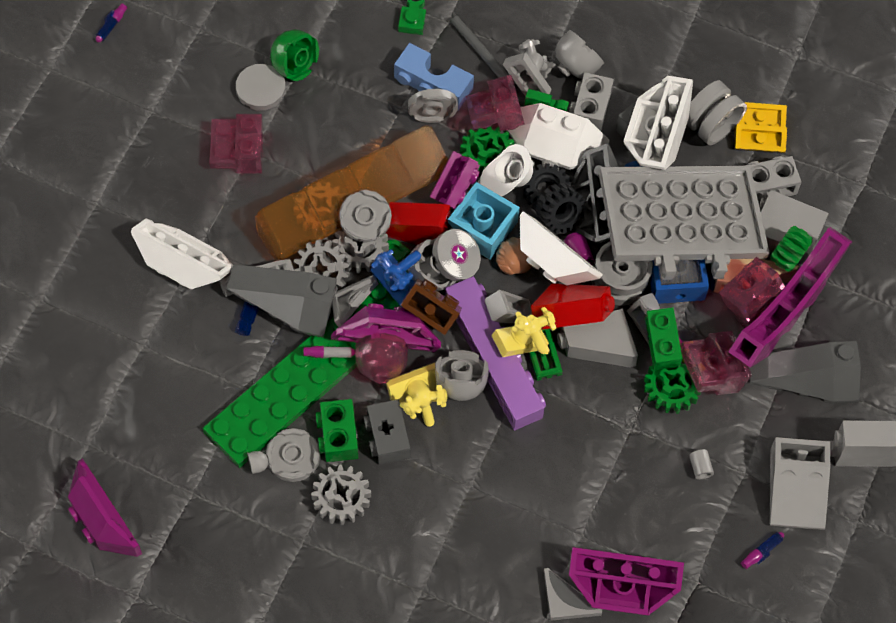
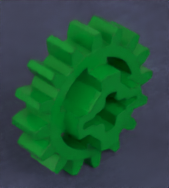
(485, 145)
(671, 397)

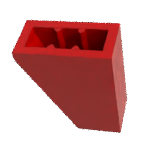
(418, 221)
(575, 304)

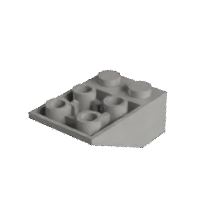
(799, 483)

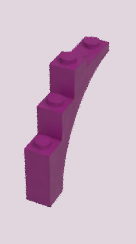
(801, 292)

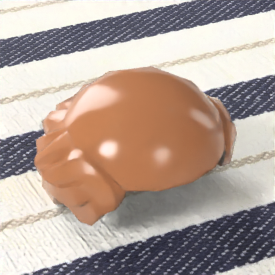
(511, 258)

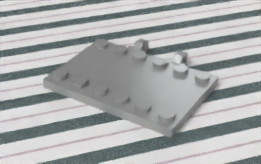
(683, 215)

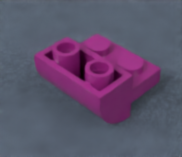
(455, 180)

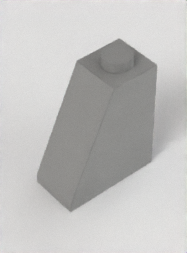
(601, 341)

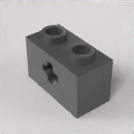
(390, 418)

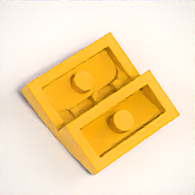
(762, 128)

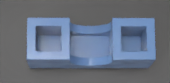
(413, 71)

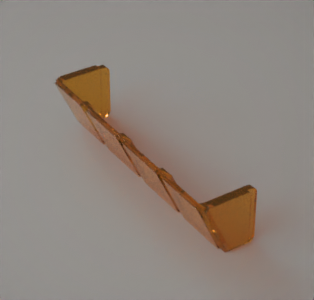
(315, 209)

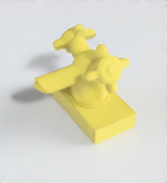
(524, 335)
(417, 391)

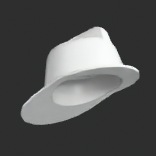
(508, 170)

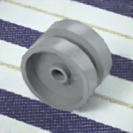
(715, 112)
(626, 278)

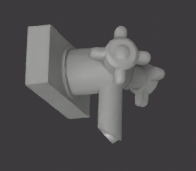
(527, 68)

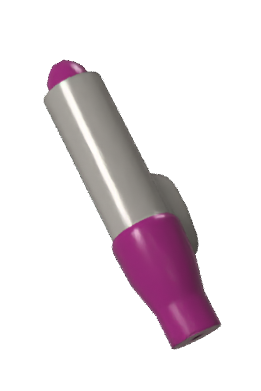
(327, 352)

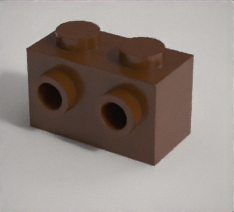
(431, 305)

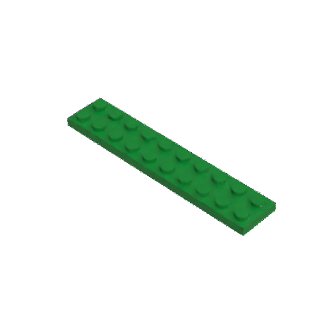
(285, 392)

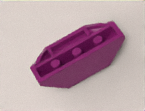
(398, 322)
(99, 515)
(624, 580)

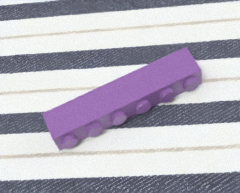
(506, 375)

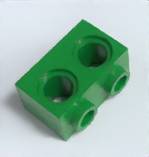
(663, 338)
(340, 430)

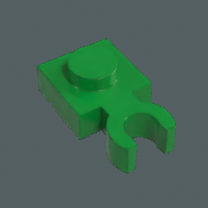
(412, 17)
(534, 97)

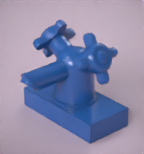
(394, 275)

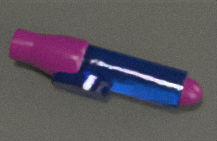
(110, 22)
(763, 551)

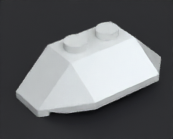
(659, 122)
(556, 135)
(552, 254)
(179, 255)

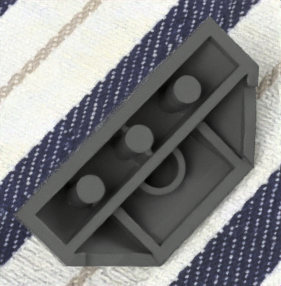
(587, 184)

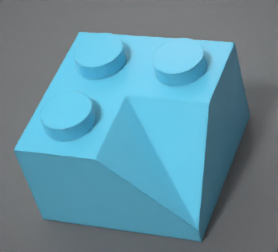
(485, 218)

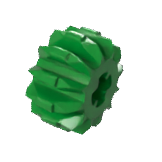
(791, 248)

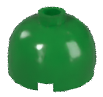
(294, 54)

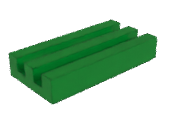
(547, 372)

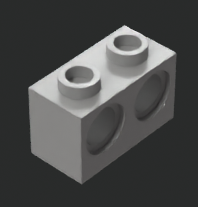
(592, 102)
(768, 174)

